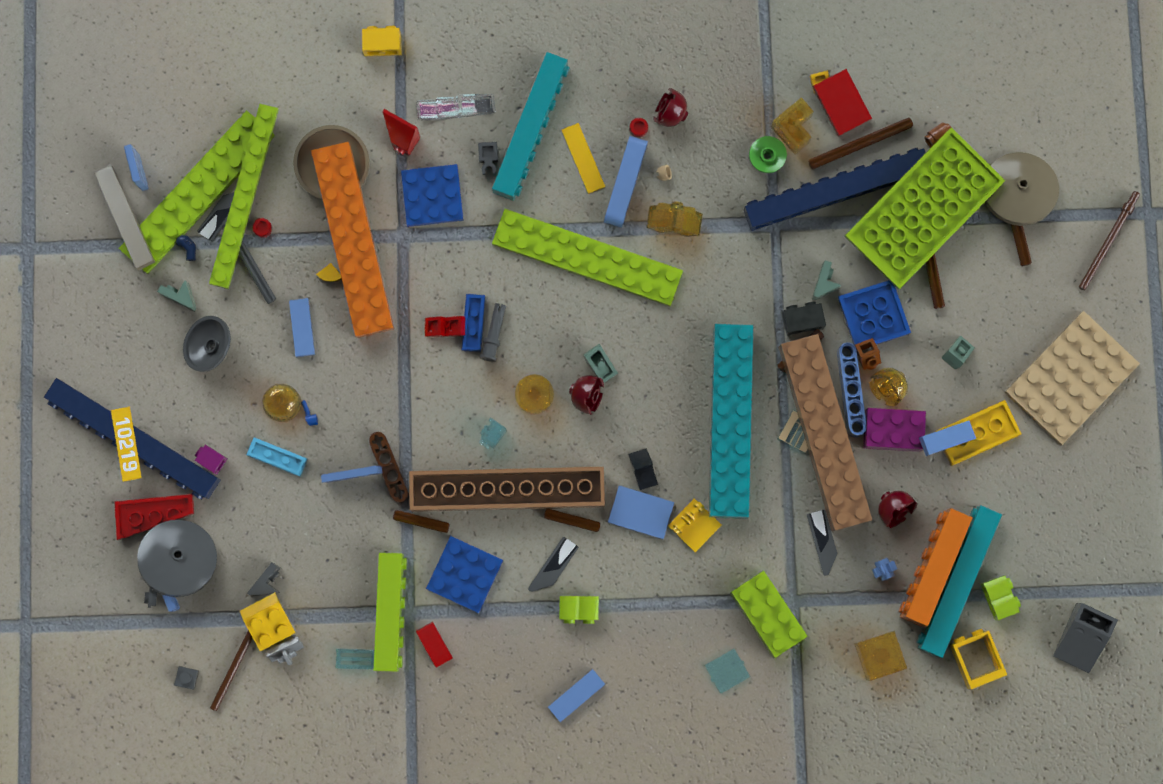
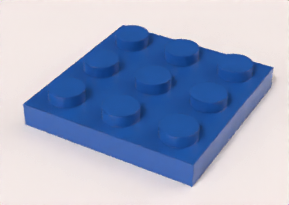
(432, 195)
(874, 314)
(464, 574)

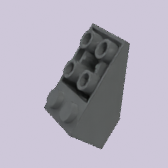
(1084, 637)

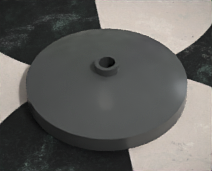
(177, 575)

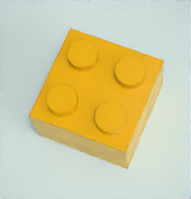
(267, 622)

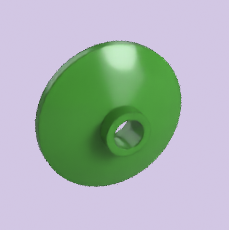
(771, 146)

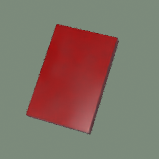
(842, 102)

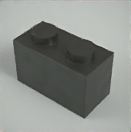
(803, 318)

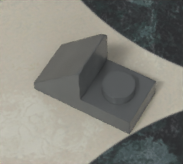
(262, 585)

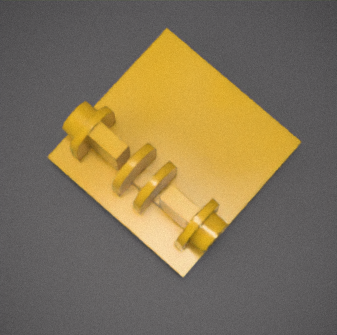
(694, 525)

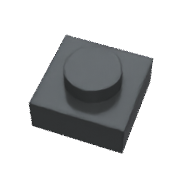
(186, 677)

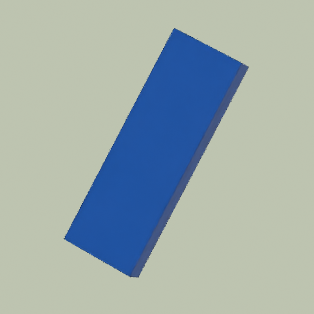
(473, 322)

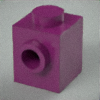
(210, 459)

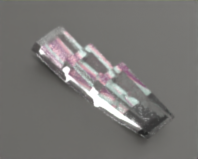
(455, 107)

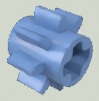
(884, 569)

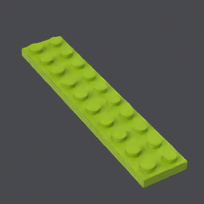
(196, 191)
(587, 257)

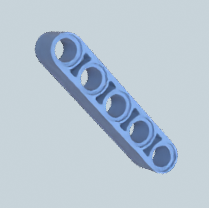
(625, 181)
(854, 380)

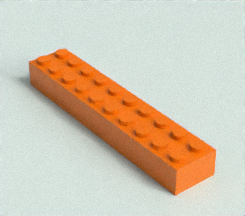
(352, 239)

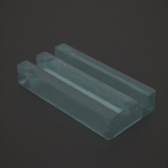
(339, 659)

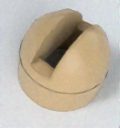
(664, 173)

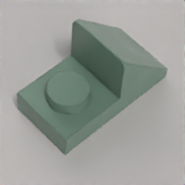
(823, 286)
(183, 297)
(958, 353)
(600, 363)

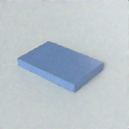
(641, 512)

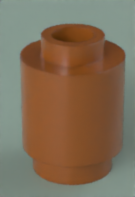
(936, 133)

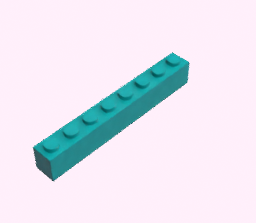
(530, 126)
(960, 581)

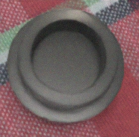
(150, 598)

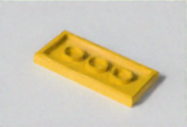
(991, 428)

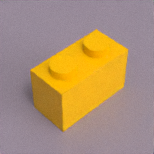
(381, 41)

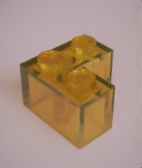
(789, 125)
(674, 219)

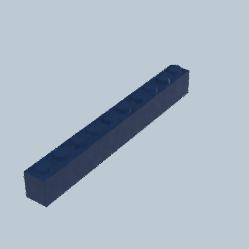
(830, 191)
(148, 448)

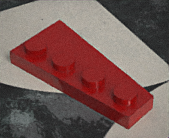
(144, 514)

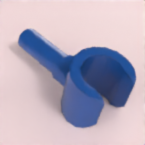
(310, 419)

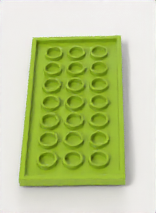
(924, 208)

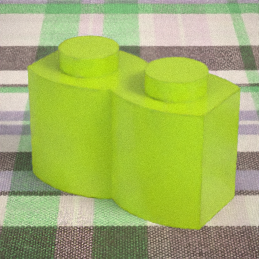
(1000, 597)
(579, 608)

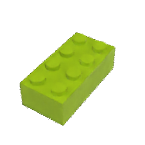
(768, 614)

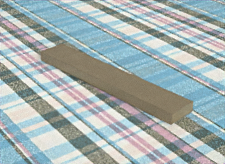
(124, 217)

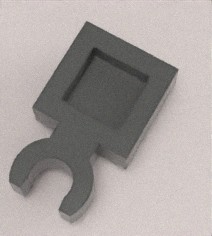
(488, 154)

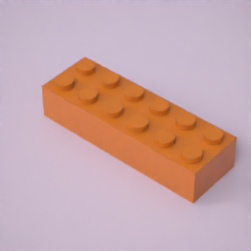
(935, 567)

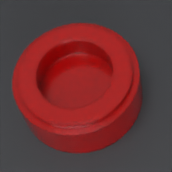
(638, 127)
(262, 227)

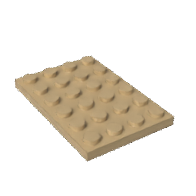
(1072, 378)

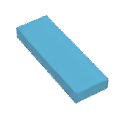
(277, 456)

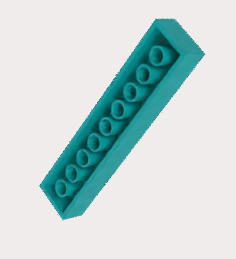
(731, 421)

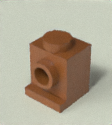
(871, 358)

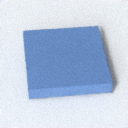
(136, 167)

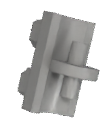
(285, 650)

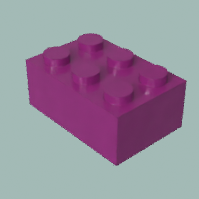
(894, 429)

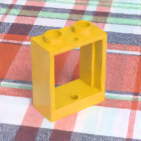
(984, 678)

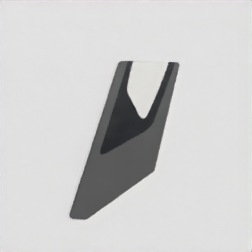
(216, 218)
(823, 539)
(554, 565)

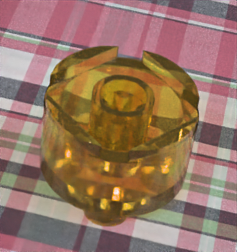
(526, 387)

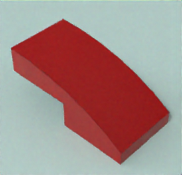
(445, 326)
(434, 644)

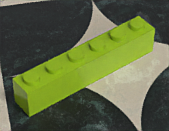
(389, 611)

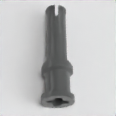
(492, 342)

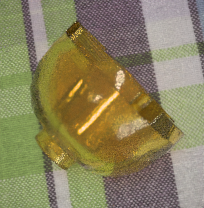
(889, 386)
(289, 404)

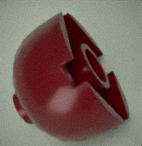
(671, 109)
(586, 393)
(895, 507)

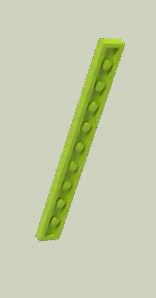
(243, 196)

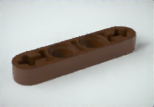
(391, 466)

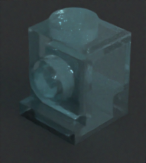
(492, 434)

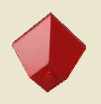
(401, 133)

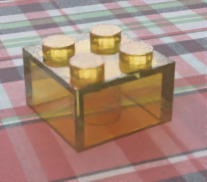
(880, 655)

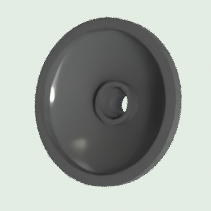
(206, 343)

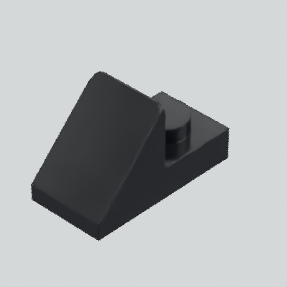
(643, 469)

